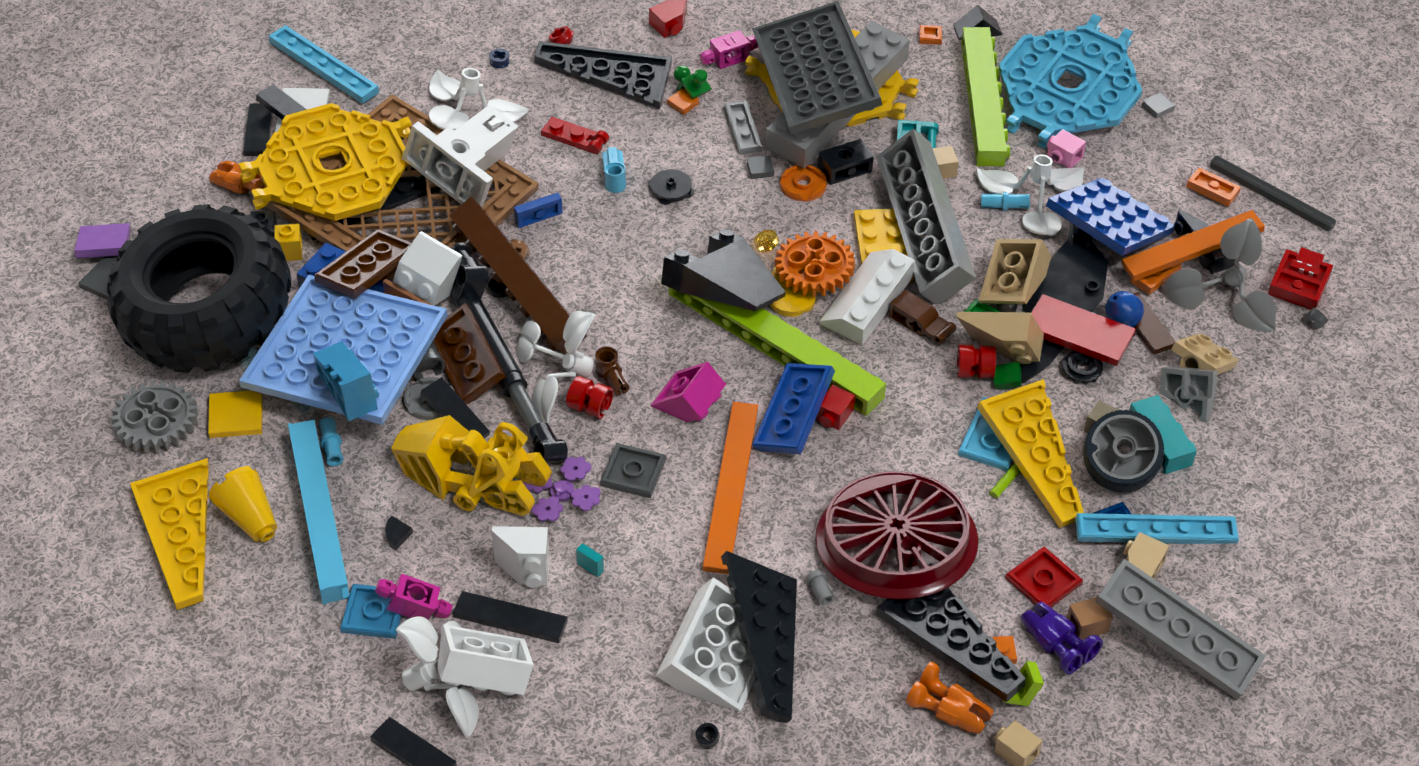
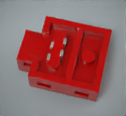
(1301, 278)

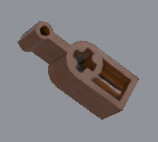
(920, 317)

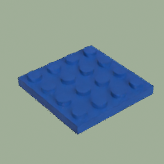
(1111, 216)

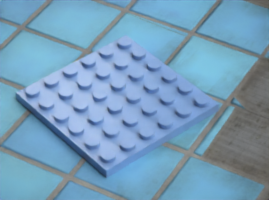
(380, 329)

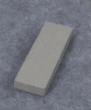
(743, 127)

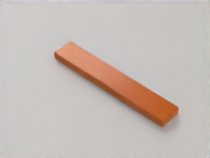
(1183, 248)

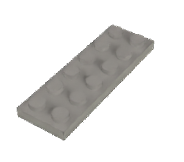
(1180, 629)

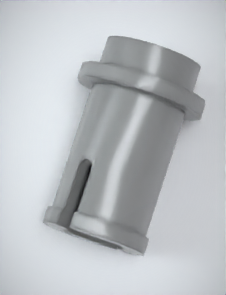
(817, 581)

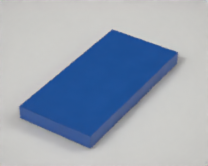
(793, 408)

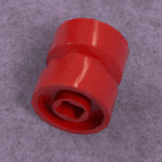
(976, 361)
(589, 397)

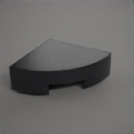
(397, 532)

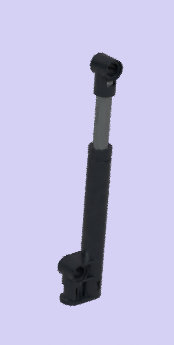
(468, 289)

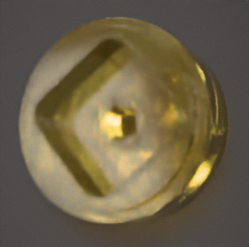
(766, 240)

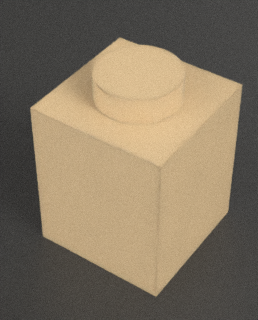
(946, 161)
(1017, 744)

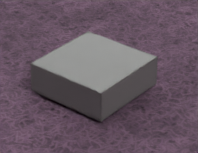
(1158, 105)

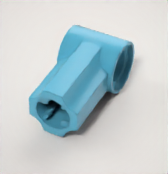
(614, 170)

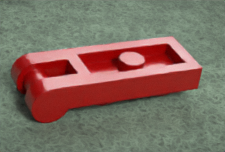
(575, 135)

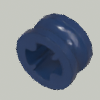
(499, 58)

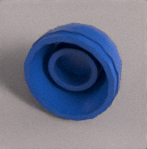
(1124, 308)

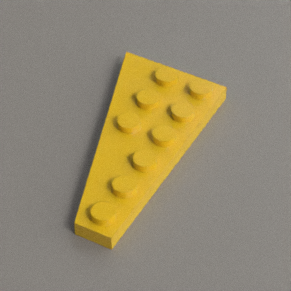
(1034, 442)
(176, 521)

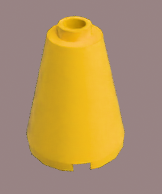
(245, 503)

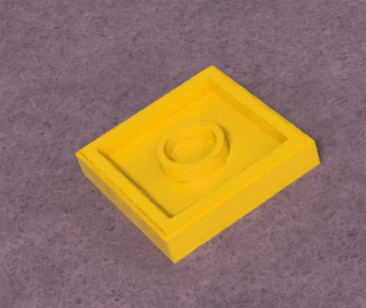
(235, 413)

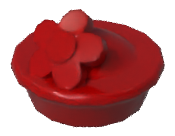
(562, 35)

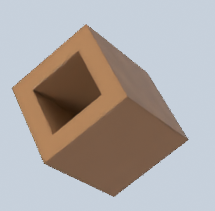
(1089, 618)

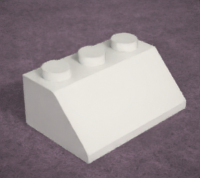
(484, 660)

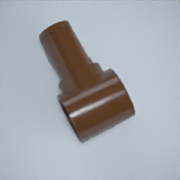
(608, 368)

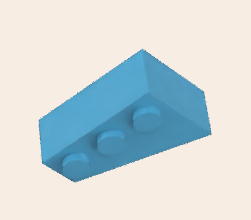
(347, 380)

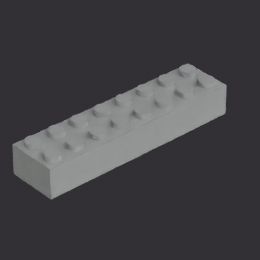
(883, 54)
(926, 217)

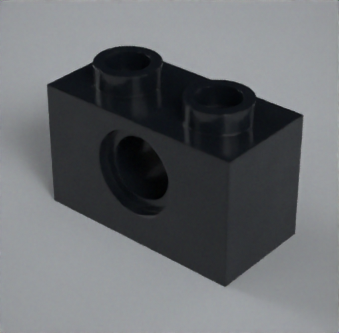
(845, 161)

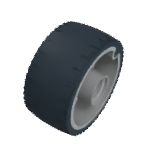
(1117, 470)

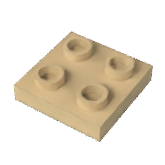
(1205, 353)

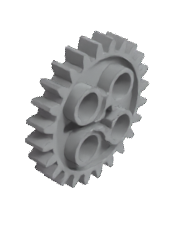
(154, 416)

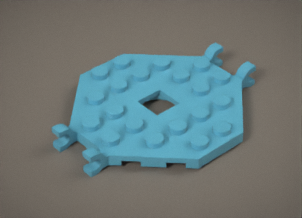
(1098, 102)

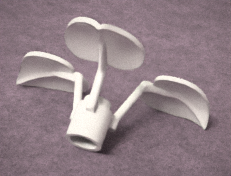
(447, 88)
(1041, 171)
(574, 361)
(422, 640)

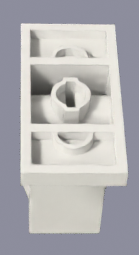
(461, 156)

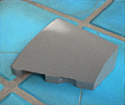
(1190, 388)

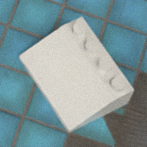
(709, 651)

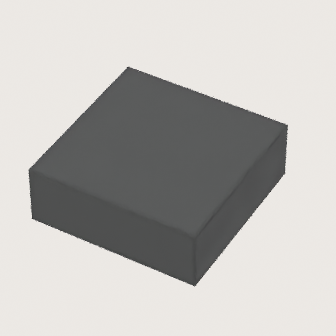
(760, 167)

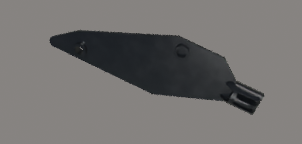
(1075, 277)

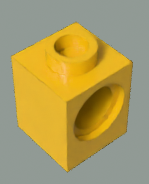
(290, 240)

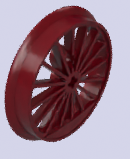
(900, 532)

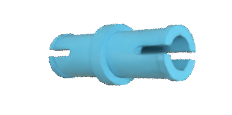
(1005, 201)
(331, 441)

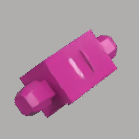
(729, 49)
(407, 588)

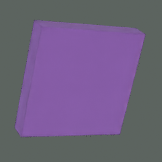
(101, 240)

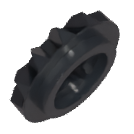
(1075, 358)

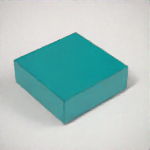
(590, 560)

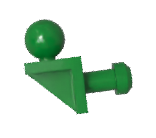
(694, 83)

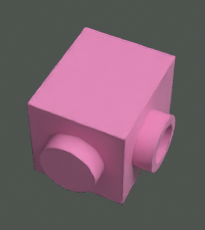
(1066, 149)

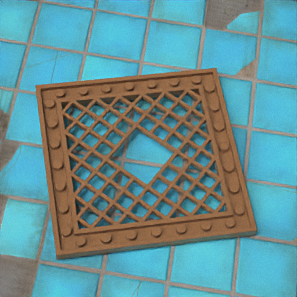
(513, 185)

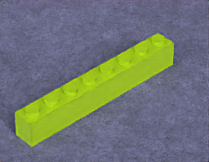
(984, 98)

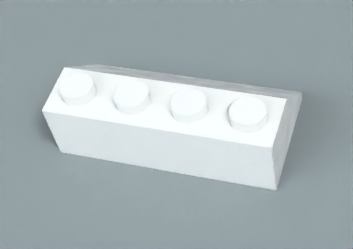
(869, 295)

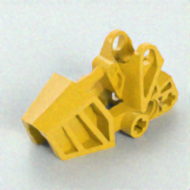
(430, 446)

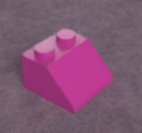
(690, 393)

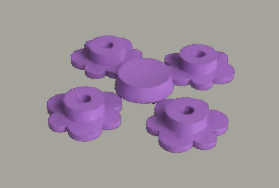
(564, 490)

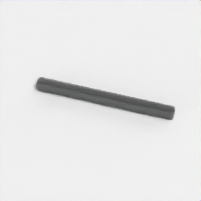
(1273, 193)

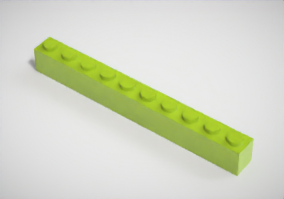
(789, 345)

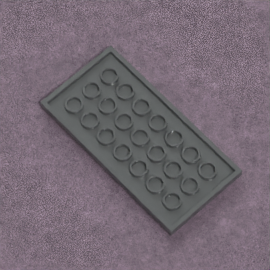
(816, 67)

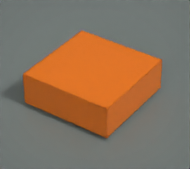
(930, 34)
(682, 101)

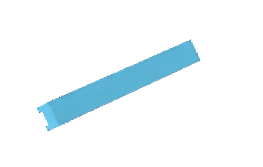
(318, 512)

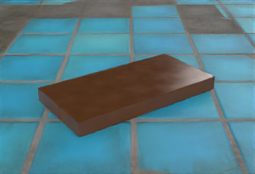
(363, 264)
(467, 355)

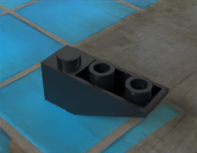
(1215, 260)

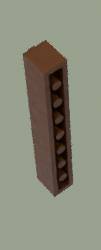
(513, 271)

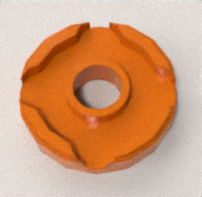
(798, 192)

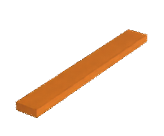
(730, 486)

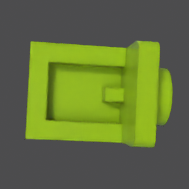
(1033, 685)

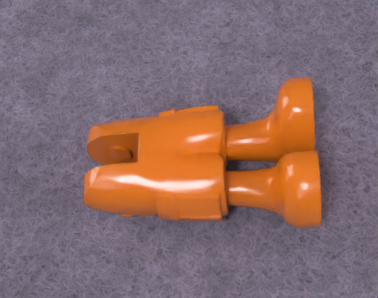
(228, 176)
(957, 704)

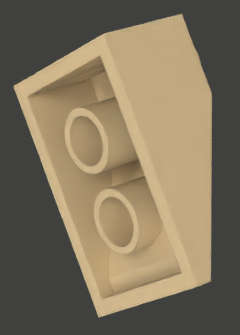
(1015, 271)
(1011, 333)

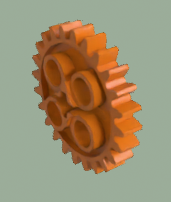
(814, 263)

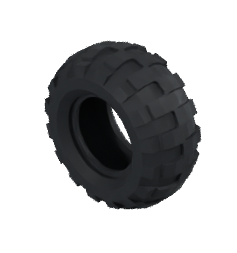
(186, 248)

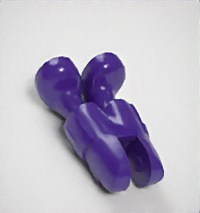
(1054, 630)

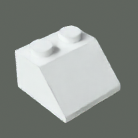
(428, 269)
(523, 553)

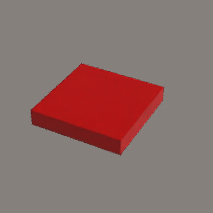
(1044, 578)

